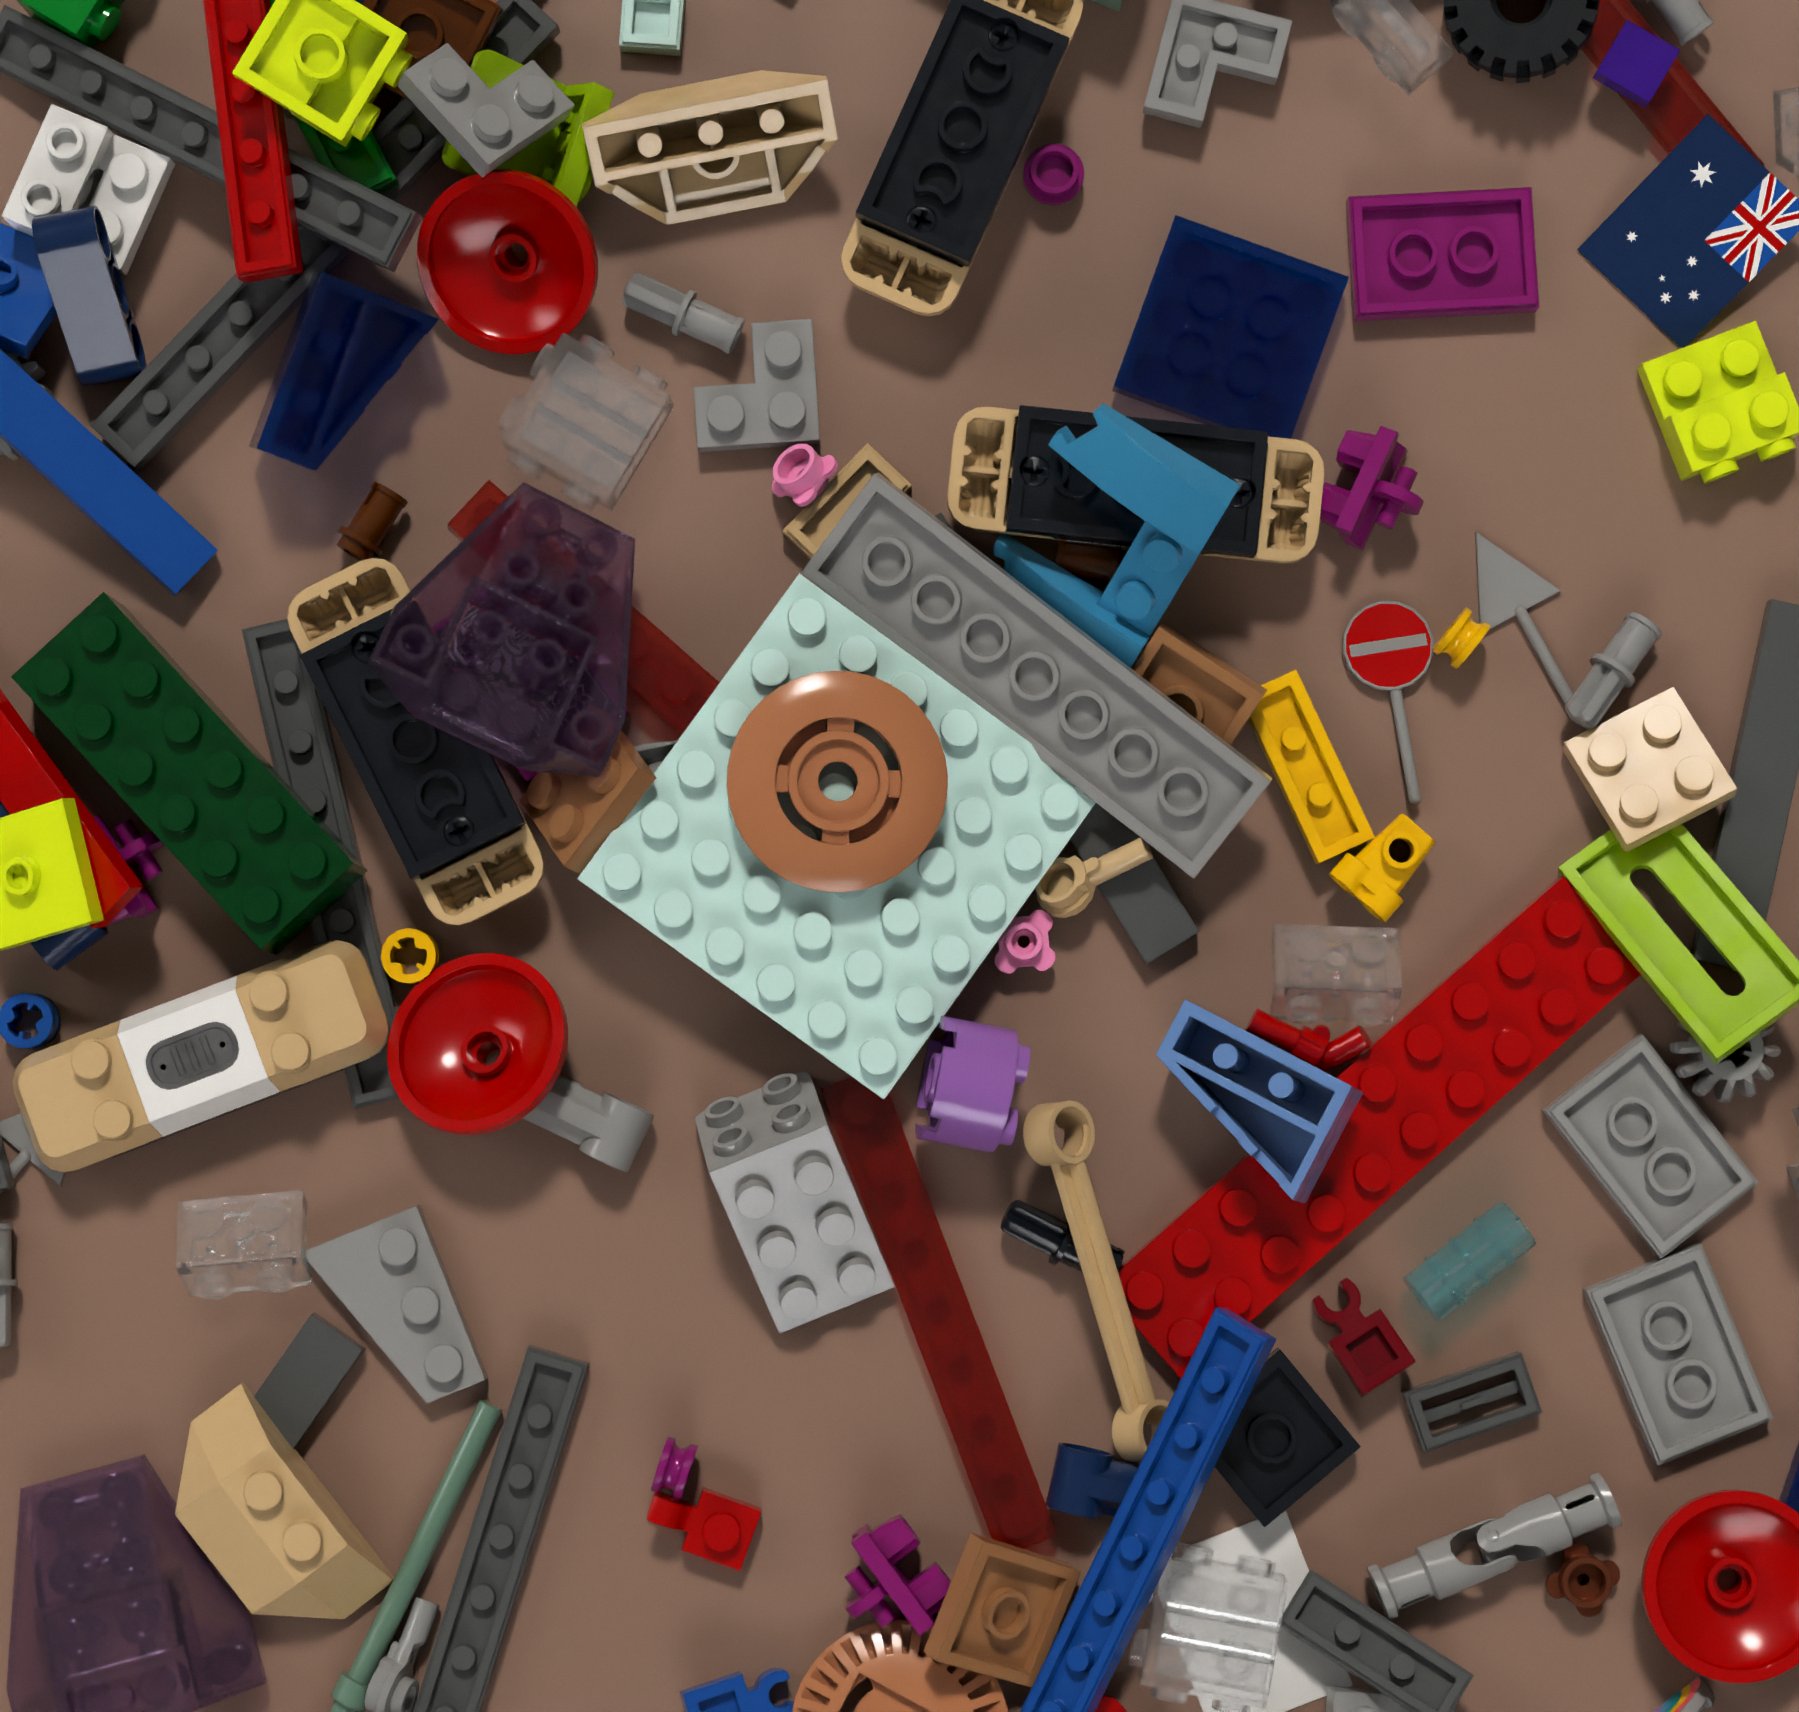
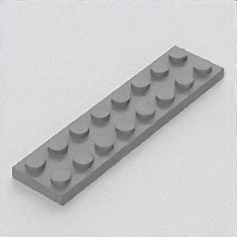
(1037, 675)

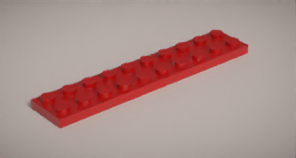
(1420, 1093)

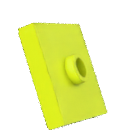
(44, 874)

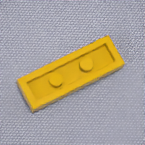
(1308, 769)

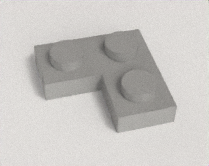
(1208, 39)
(480, 120)
(774, 409)

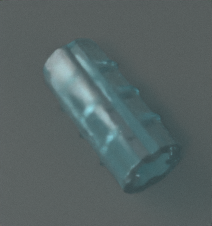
(1469, 1261)

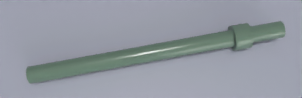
(352, 1685)

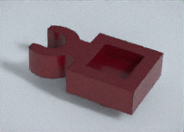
(1367, 1346)

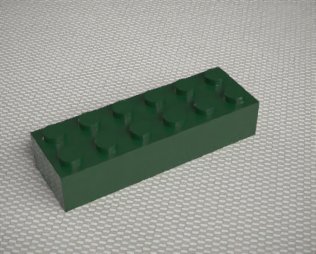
(189, 774)

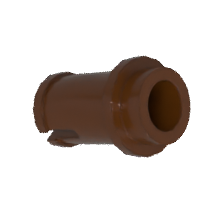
(371, 523)
(1089, 561)

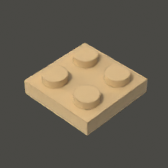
(1649, 769)

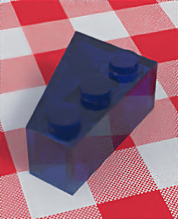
(333, 367)

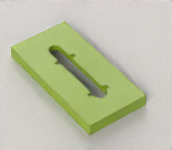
(1721, 913)

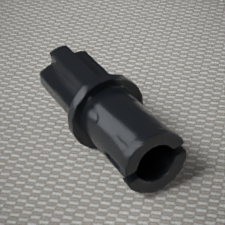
(1045, 1234)

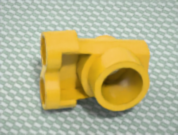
(1375, 876)

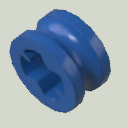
(47, 1026)

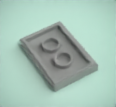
(1649, 1146)
(1677, 1354)

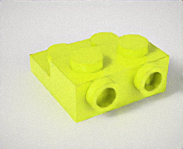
(325, 63)
(1721, 403)

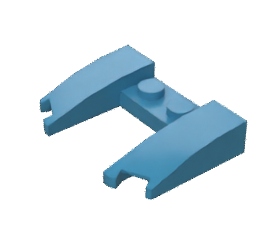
(1180, 510)

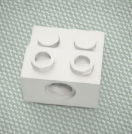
(87, 165)

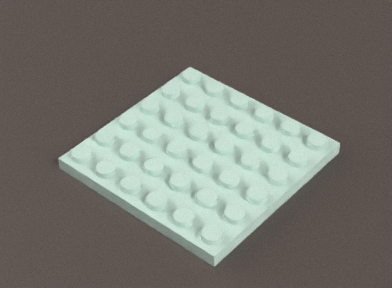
(857, 968)

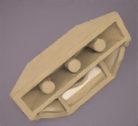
(712, 144)
(271, 1518)

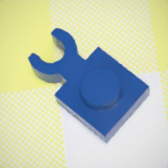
(732, 1695)

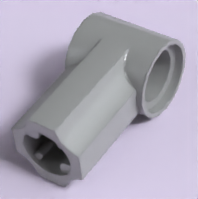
(599, 1124)

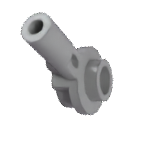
(393, 1682)

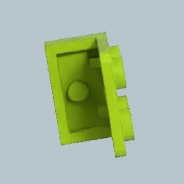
(559, 154)

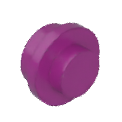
(1053, 174)

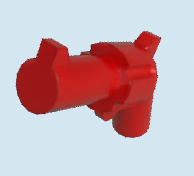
(1309, 1043)

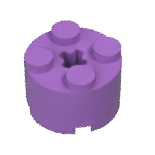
(971, 1085)

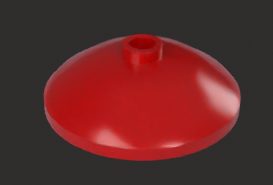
(479, 282)
(451, 1027)
(1737, 1631)

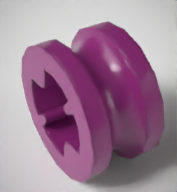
(674, 1468)

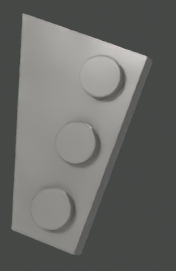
(403, 1300)

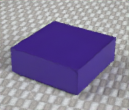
(1636, 63)

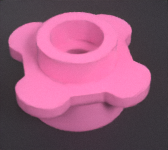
(802, 474)
(1036, 953)

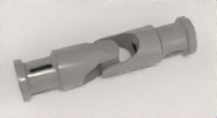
(1521, 1535)

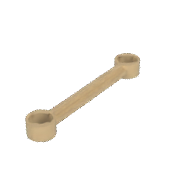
(1097, 1266)

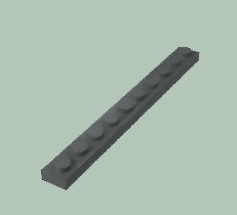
(248, 313)

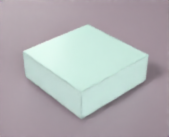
(652, 26)

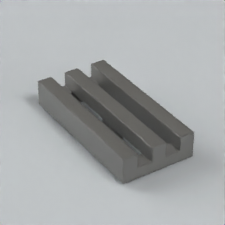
(1420, 1418)

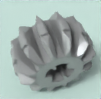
(1727, 1074)

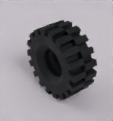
(1520, 48)

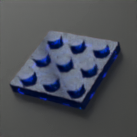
(1229, 331)

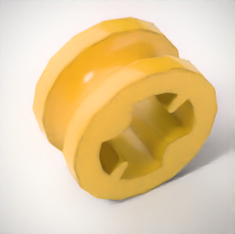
(1461, 638)
(422, 941)

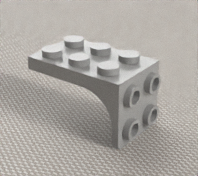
(791, 1200)

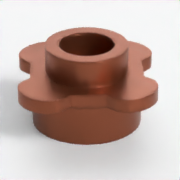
(1586, 1597)

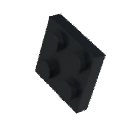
(1282, 1441)

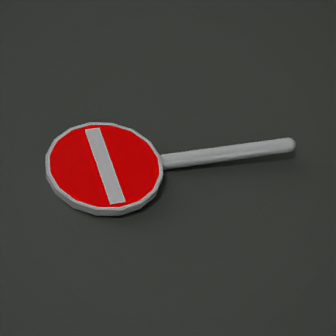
(1389, 650)

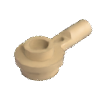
(1072, 882)

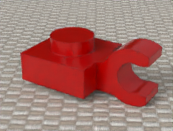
(715, 1527)

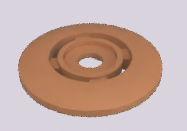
(789, 744)
(899, 1674)

